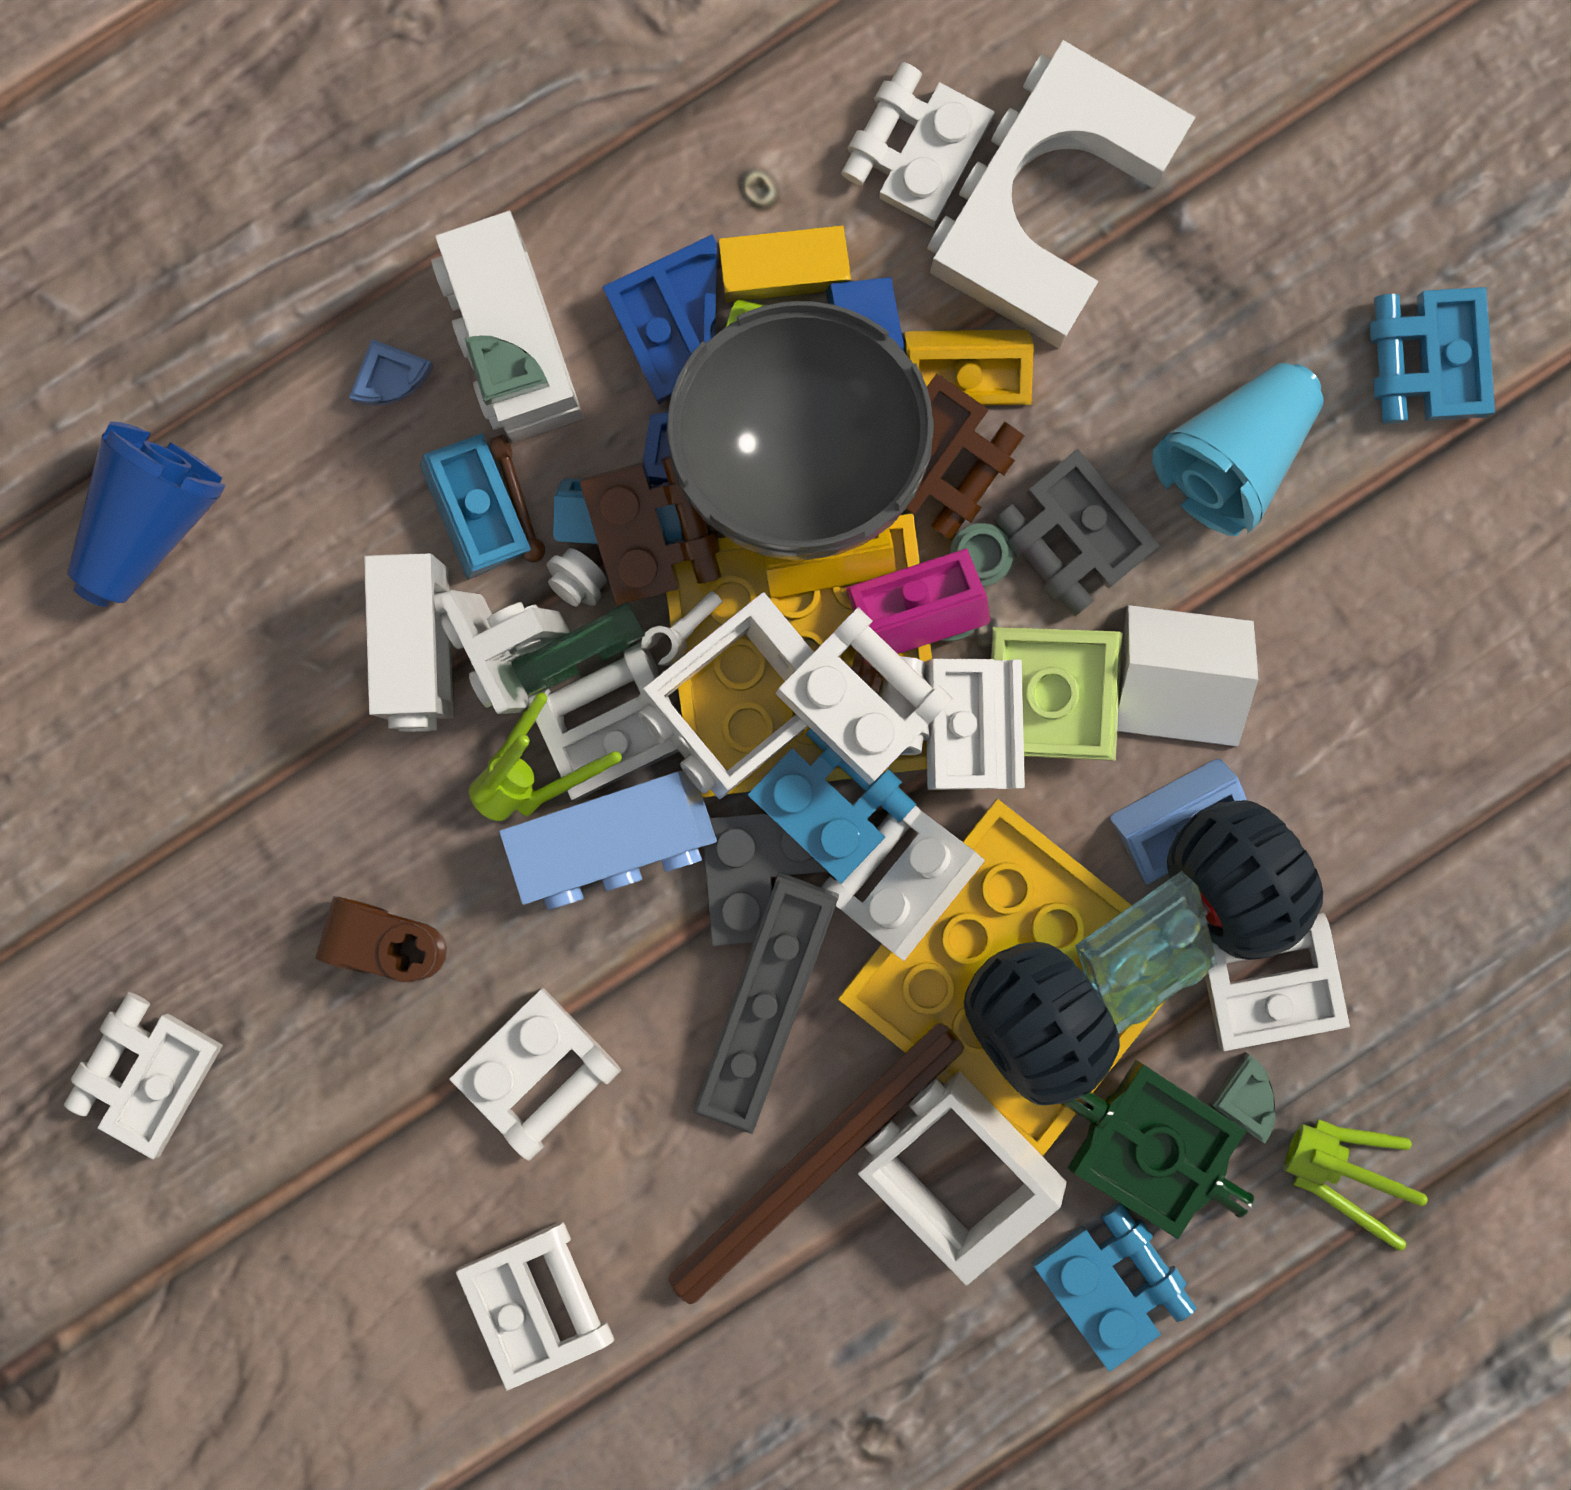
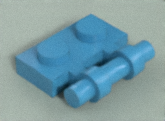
(1453, 355)
(820, 816)
(1097, 1297)

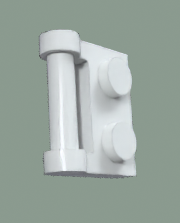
(849, 711)
(612, 731)
(914, 888)
(1279, 1003)
(519, 1058)
(514, 1313)

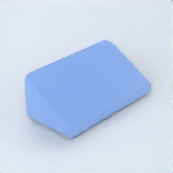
(1153, 822)

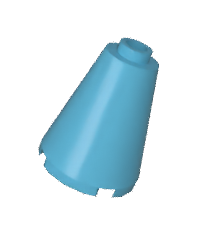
(1240, 448)

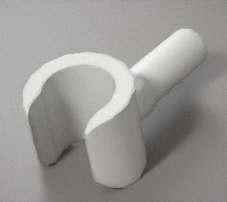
(681, 629)

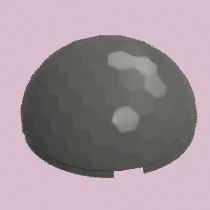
(800, 430)

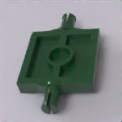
(1158, 1150)

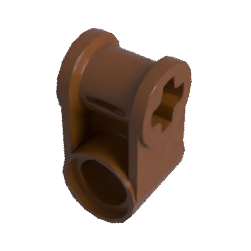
(371, 940)

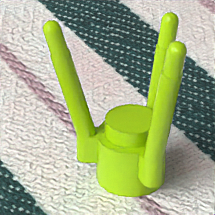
(509, 779)
(1318, 1157)

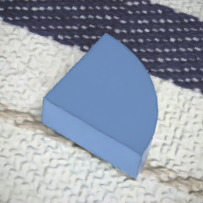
(388, 375)

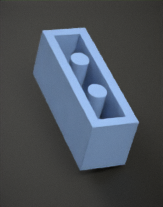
(608, 840)

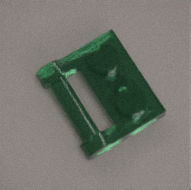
(557, 660)

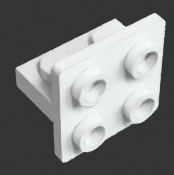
(495, 641)

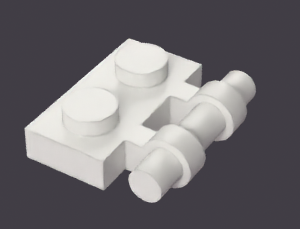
(935, 153)
(159, 1083)

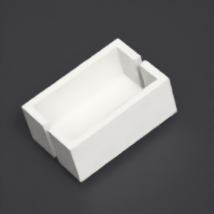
(495, 287)

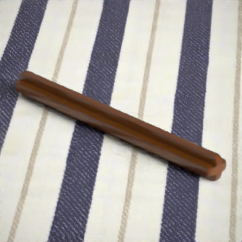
(816, 1163)

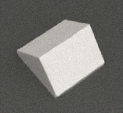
(1186, 675)

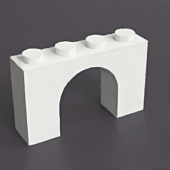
(1070, 106)

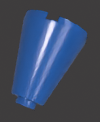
(136, 512)

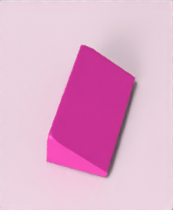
(923, 601)

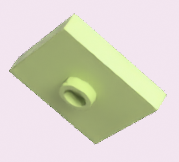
(1066, 689)

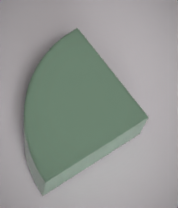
(503, 369)
(1248, 1098)

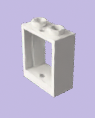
(407, 642)
(780, 647)
(962, 1250)

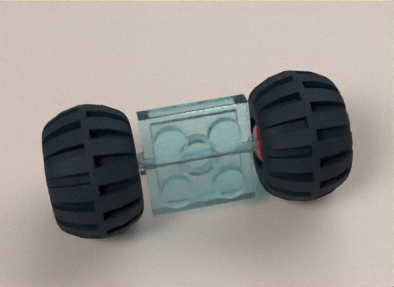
(1231, 883)

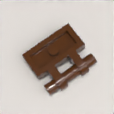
(954, 425)
(632, 534)

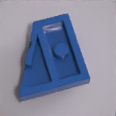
(668, 311)

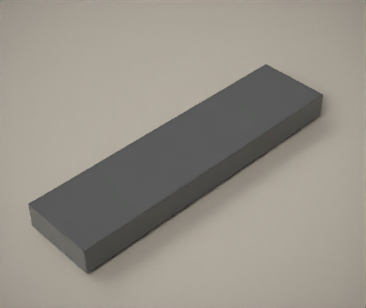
(766, 1003)

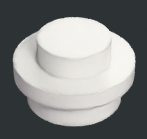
(576, 578)

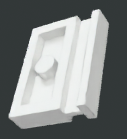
(980, 732)

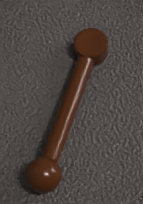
(503, 453)

